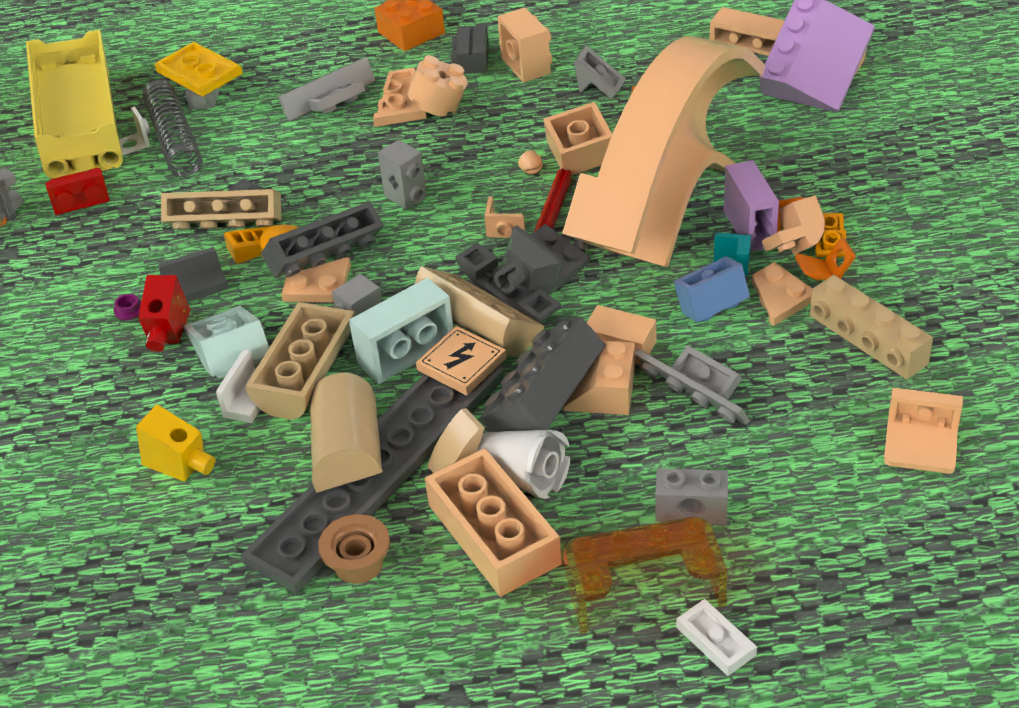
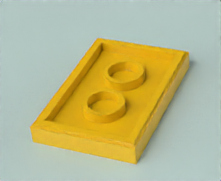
(198, 69)

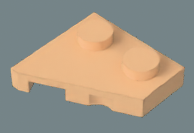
(317, 282)

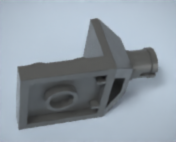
(539, 261)

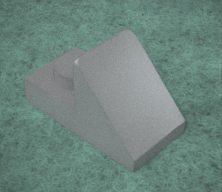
(594, 69)

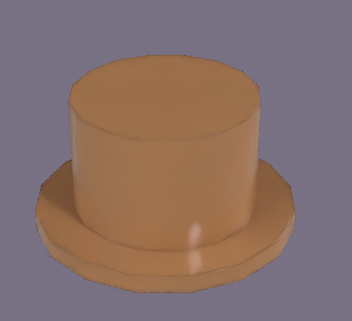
(355, 547)

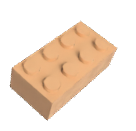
(493, 522)

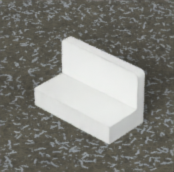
(232, 392)

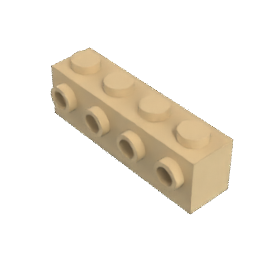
(221, 207)
(871, 326)

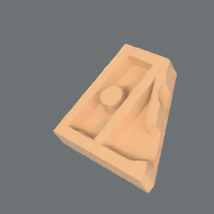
(780, 292)

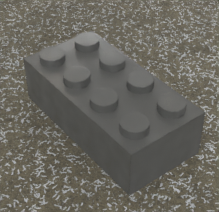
(543, 378)

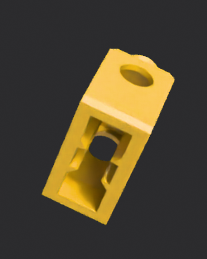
(172, 445)

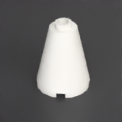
(530, 458)

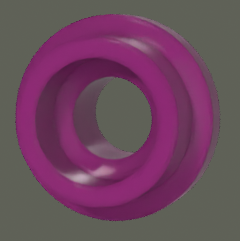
(127, 307)

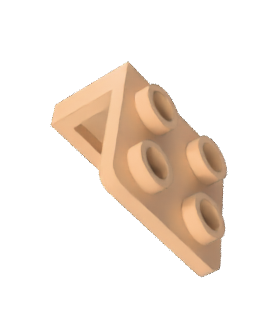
(923, 430)

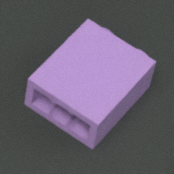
(750, 203)

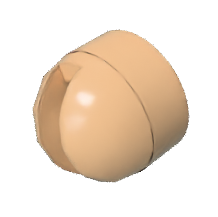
(530, 162)

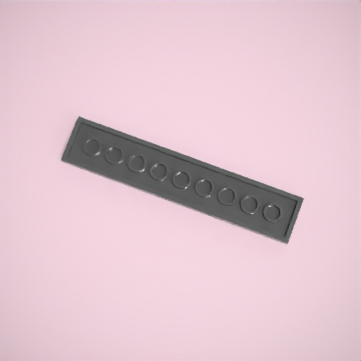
(407, 437)

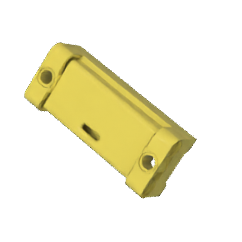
(73, 105)

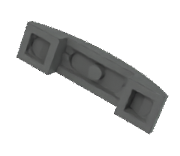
(481, 267)

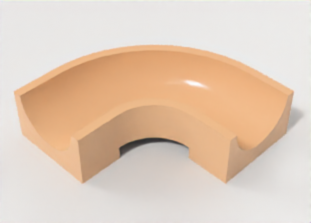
(658, 152)

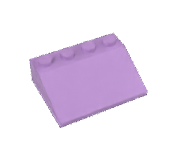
(816, 55)

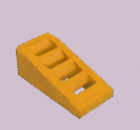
(244, 243)

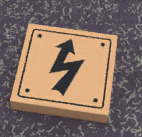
(461, 360)

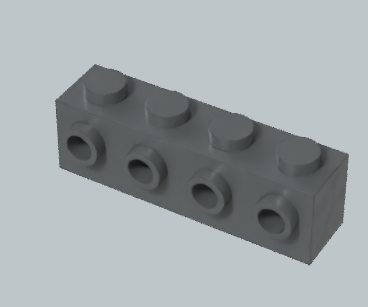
(322, 239)

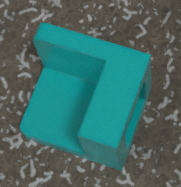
(734, 247)

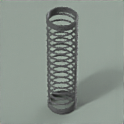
(157, 124)

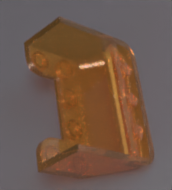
(589, 557)

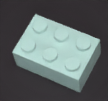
(400, 329)

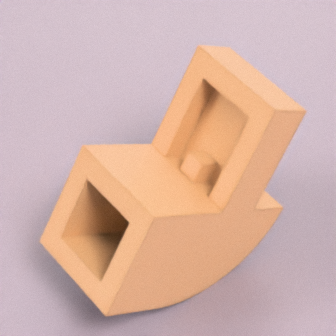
(801, 226)

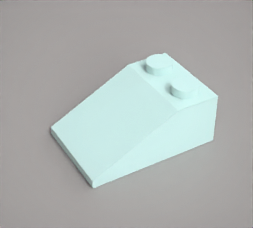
(224, 336)

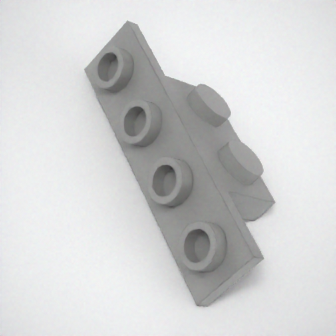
(328, 90)
(700, 376)

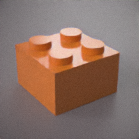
(409, 22)

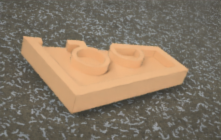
(395, 103)

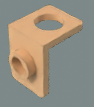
(501, 224)

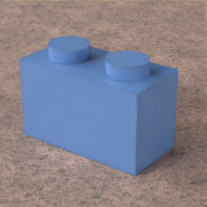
(712, 289)

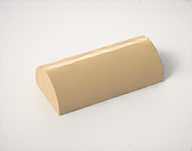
(484, 313)
(298, 359)
(343, 431)

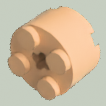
(437, 86)

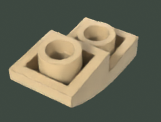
(457, 441)

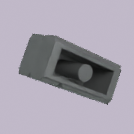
(471, 49)

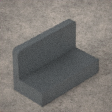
(197, 273)

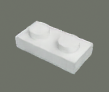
(716, 637)

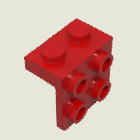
(77, 191)

